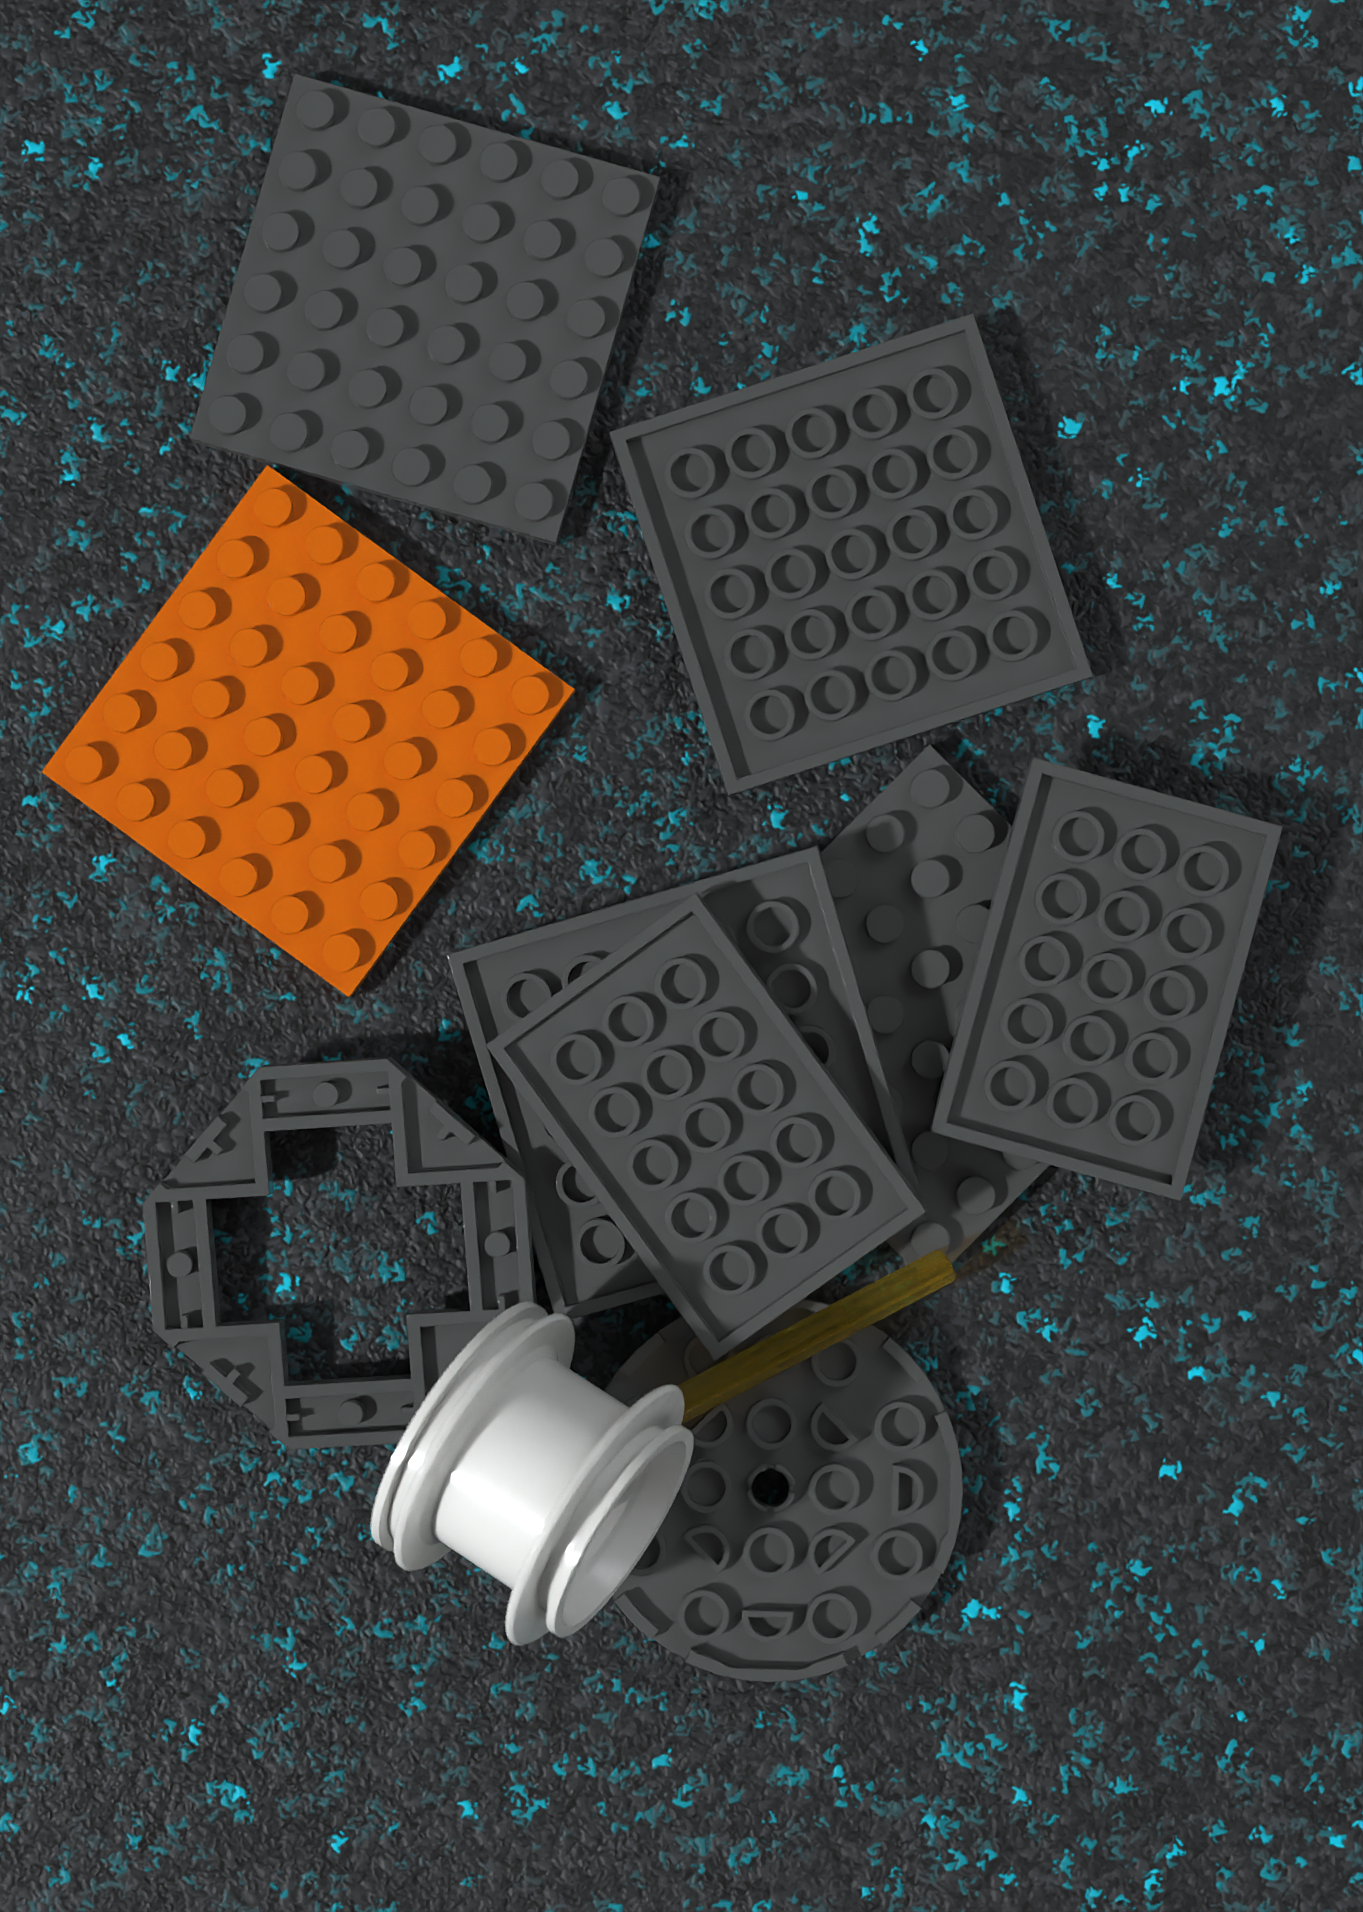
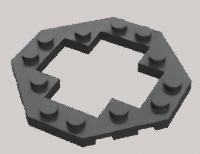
(235, 1161)

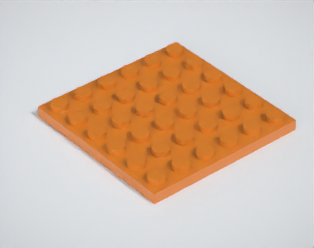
(308, 731)

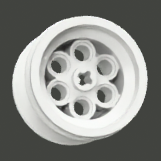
(533, 1474)

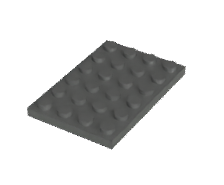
(1105, 978)
(706, 1126)

